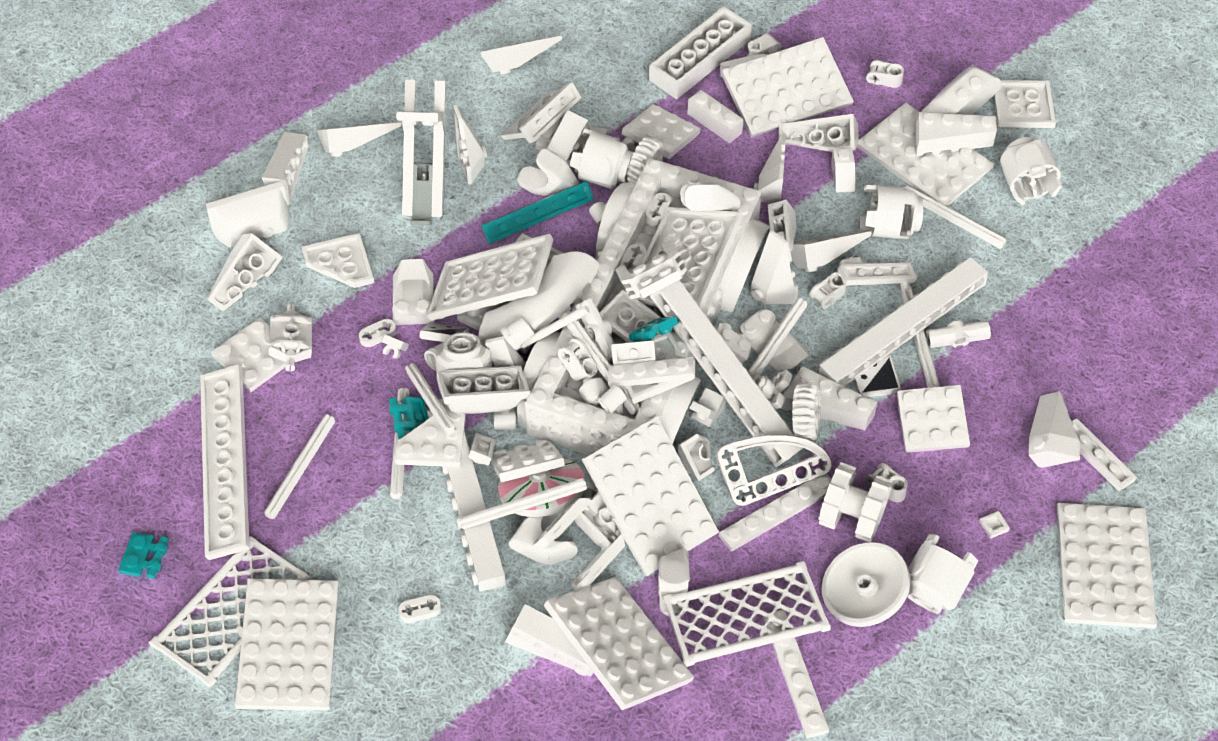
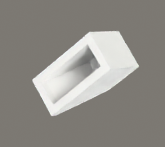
(843, 169)

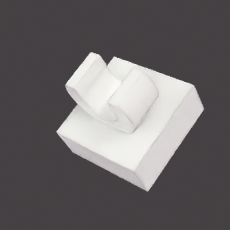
(394, 344)

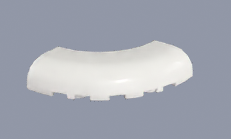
(558, 289)

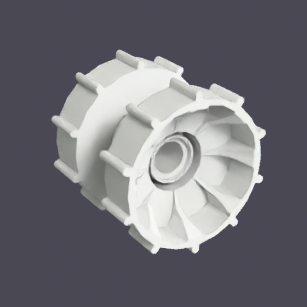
(853, 501)

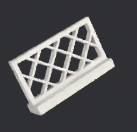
(543, 114)

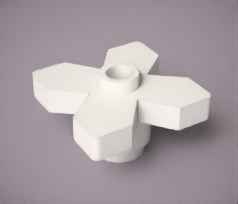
(773, 388)

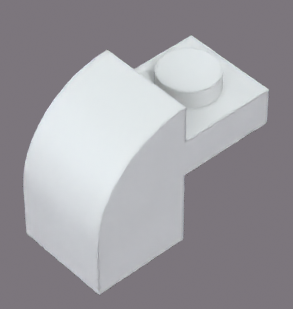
(708, 407)

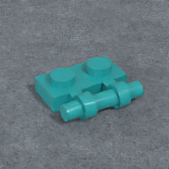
(649, 330)
(414, 412)
(137, 553)

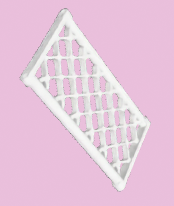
(746, 584)
(220, 666)

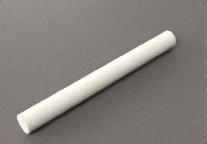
(557, 325)

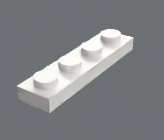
(877, 273)
(651, 372)
(1102, 458)

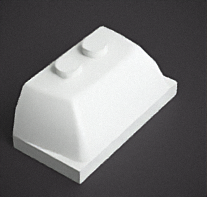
(965, 93)
(256, 211)
(482, 389)

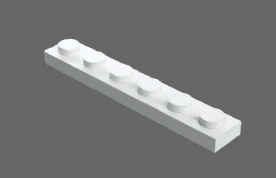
(775, 512)
(798, 681)

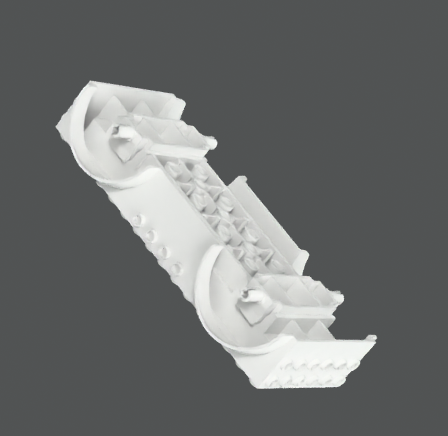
(554, 404)

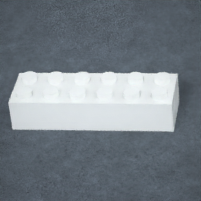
(700, 52)

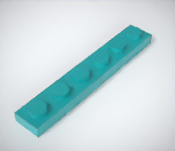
(537, 212)

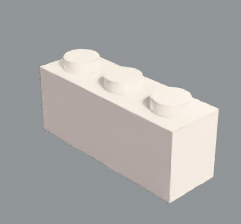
(715, 116)
(568, 136)

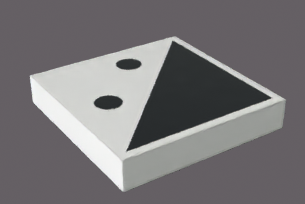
(440, 332)
(879, 379)

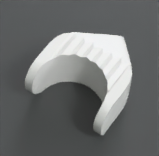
(550, 178)
(708, 197)
(528, 533)
(673, 577)

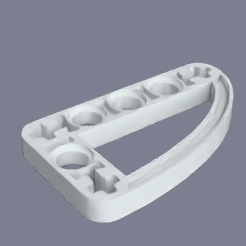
(769, 479)

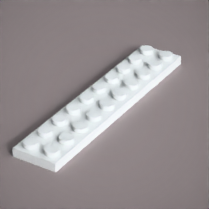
(224, 463)

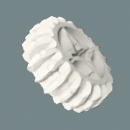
(646, 149)
(806, 412)

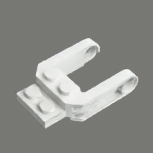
(655, 275)
(598, 524)

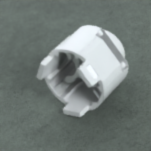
(602, 160)
(1035, 164)
(892, 212)
(463, 352)
(939, 576)

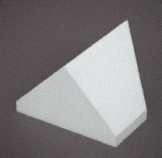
(696, 456)

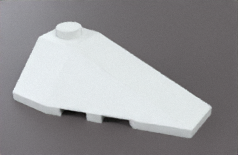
(513, 56)
(823, 133)
(347, 138)
(772, 174)
(816, 253)
(245, 265)
(773, 275)
(1053, 433)

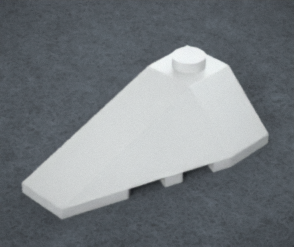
(469, 149)

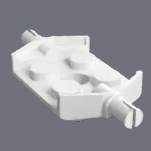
(290, 346)

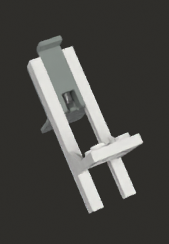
(424, 181)

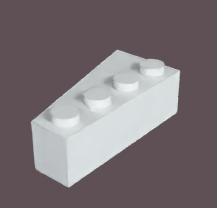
(953, 131)
(287, 162)
(836, 401)
(544, 637)

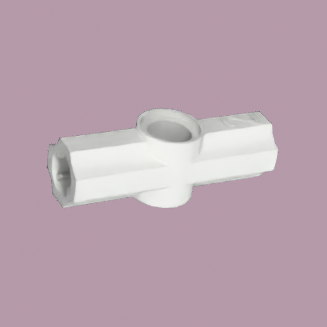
(597, 328)
(958, 334)

